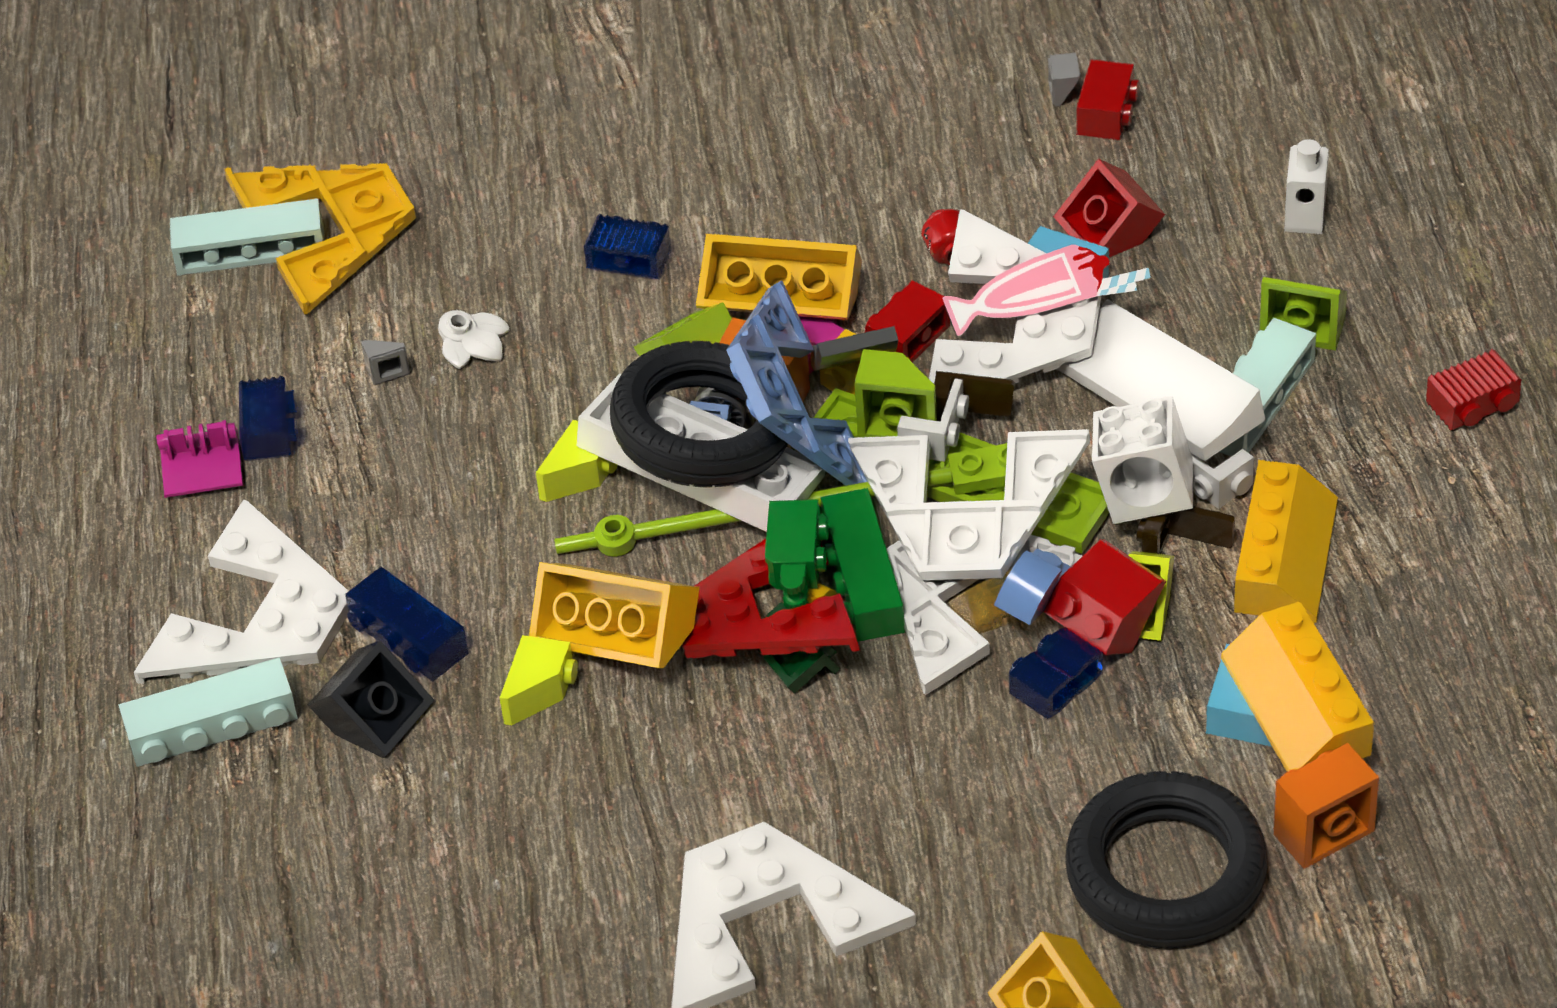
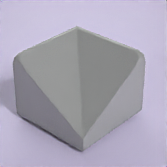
(1062, 76)
(385, 360)

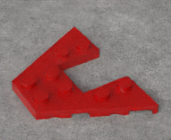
(731, 621)

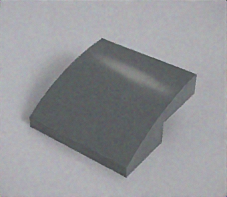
(850, 348)

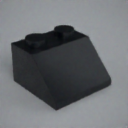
(371, 700)

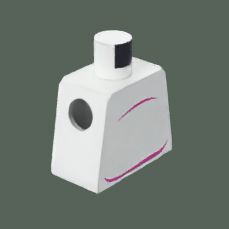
(1306, 171)

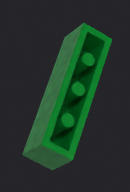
(862, 565)

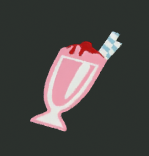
(1042, 285)

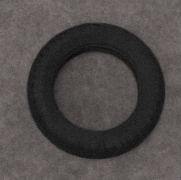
(674, 456)
(1164, 921)

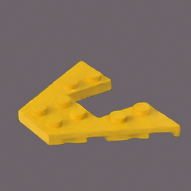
(362, 202)

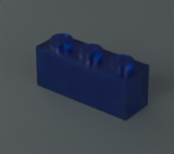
(406, 624)

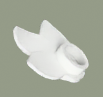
(475, 337)

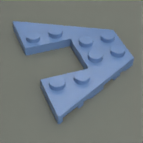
(772, 397)

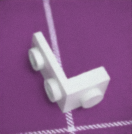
(942, 433)
(1225, 481)

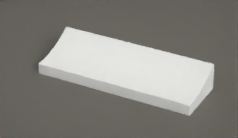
(1141, 362)
(787, 479)

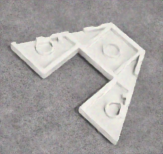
(1039, 339)
(967, 536)
(291, 623)
(936, 634)
(752, 873)

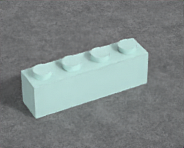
(243, 236)
(1275, 367)
(208, 712)

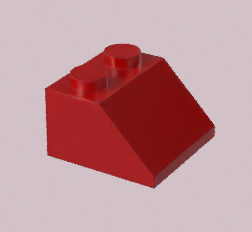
(1109, 210)
(1106, 598)

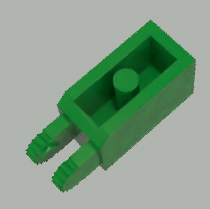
(795, 548)

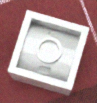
(1142, 459)

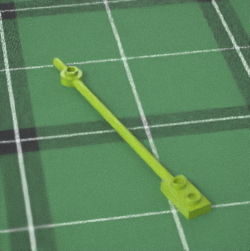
(968, 471)

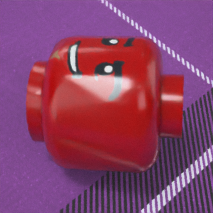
(939, 234)

